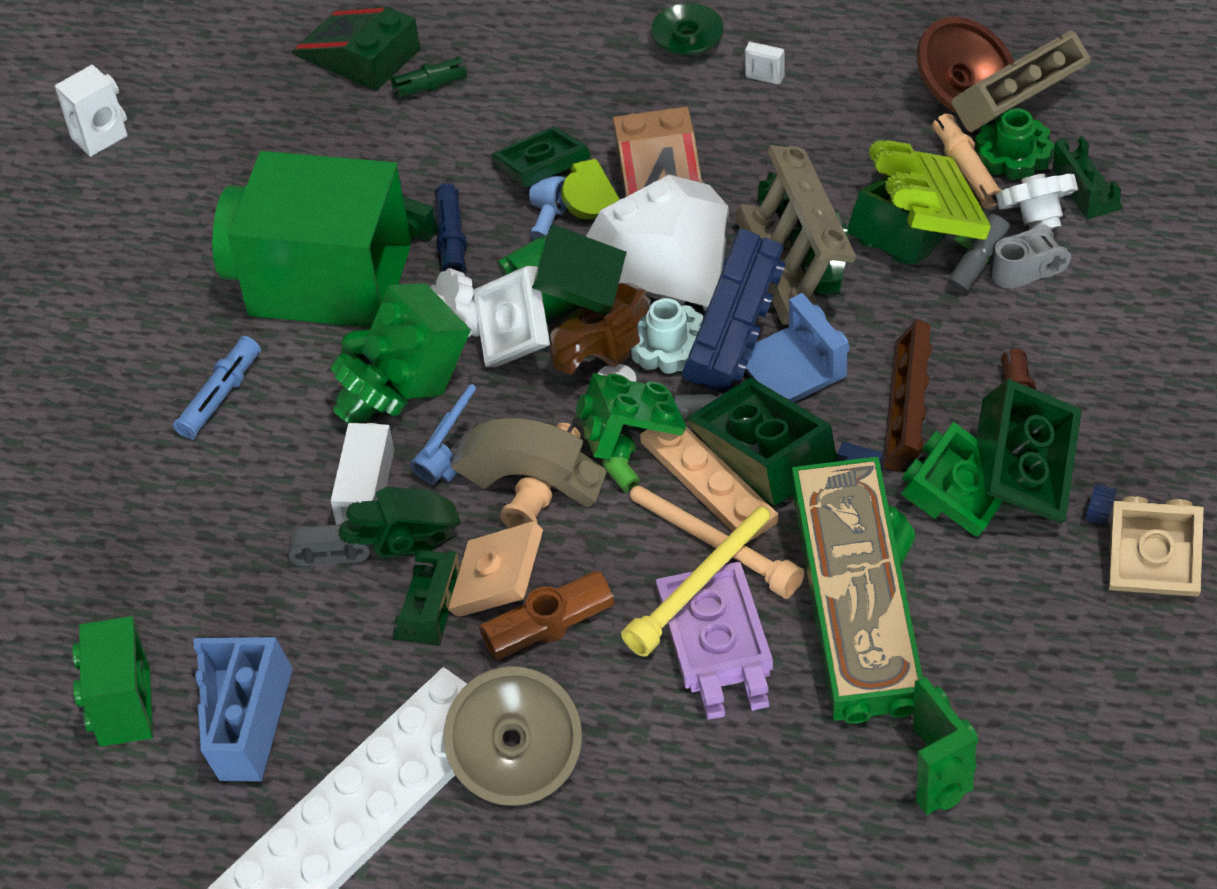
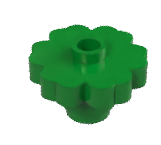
(1015, 145)
(364, 391)

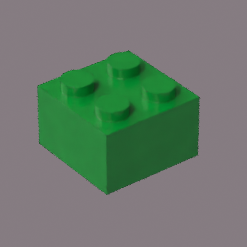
(416, 340)
(113, 681)

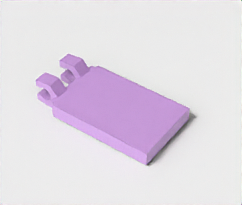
(719, 639)

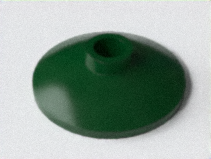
(687, 29)

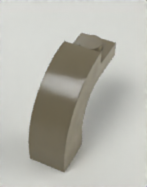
(532, 450)

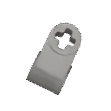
(1026, 256)

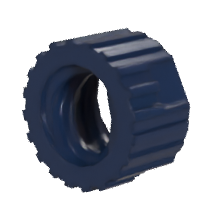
(1100, 504)

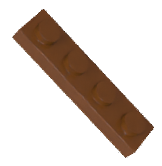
(907, 396)

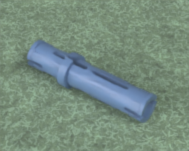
(242, 355)

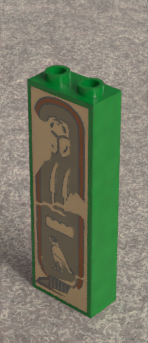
(856, 589)

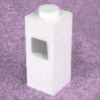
(362, 466)

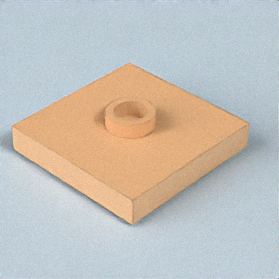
(495, 569)

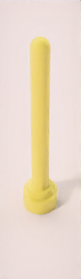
(643, 633)

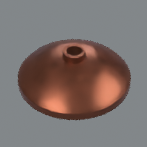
(957, 55)

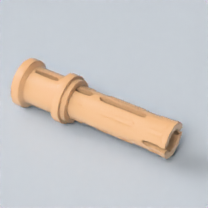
(530, 496)

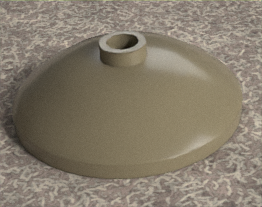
(519, 702)

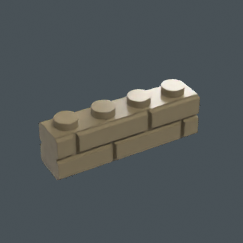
(1020, 81)

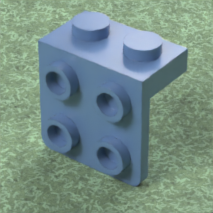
(801, 356)

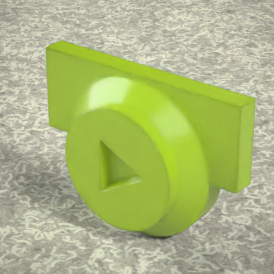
(587, 190)

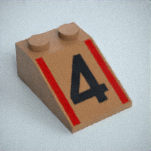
(655, 146)

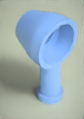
(544, 197)

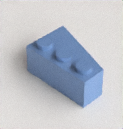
(240, 702)

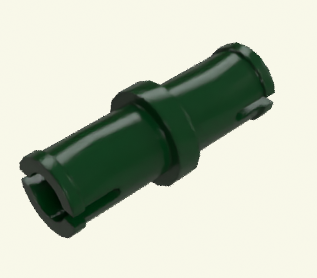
(428, 77)

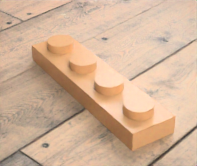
(707, 477)

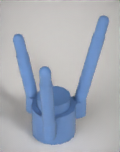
(435, 458)

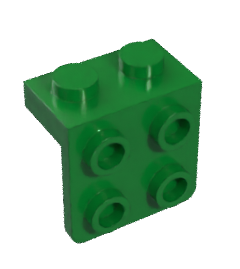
(618, 401)
(948, 761)

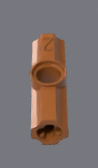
(561, 605)

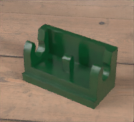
(1093, 193)
(428, 598)

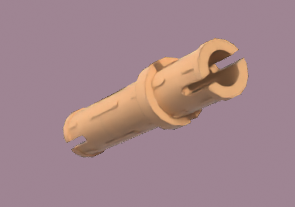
(961, 149)

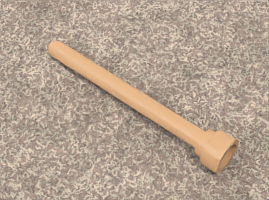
(782, 576)

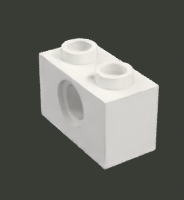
(92, 109)

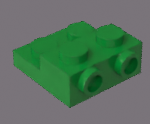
(951, 481)

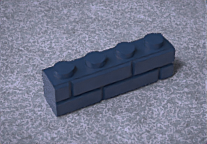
(733, 310)

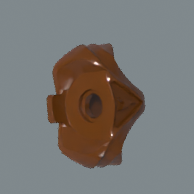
(600, 335)

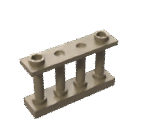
(818, 221)

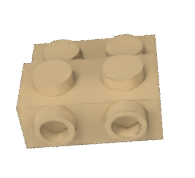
(1156, 547)

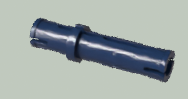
(451, 241)

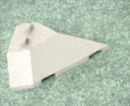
(670, 238)

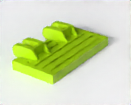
(930, 189)

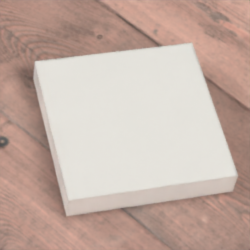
(510, 317)

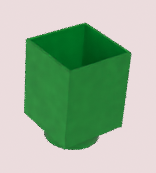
(313, 237)

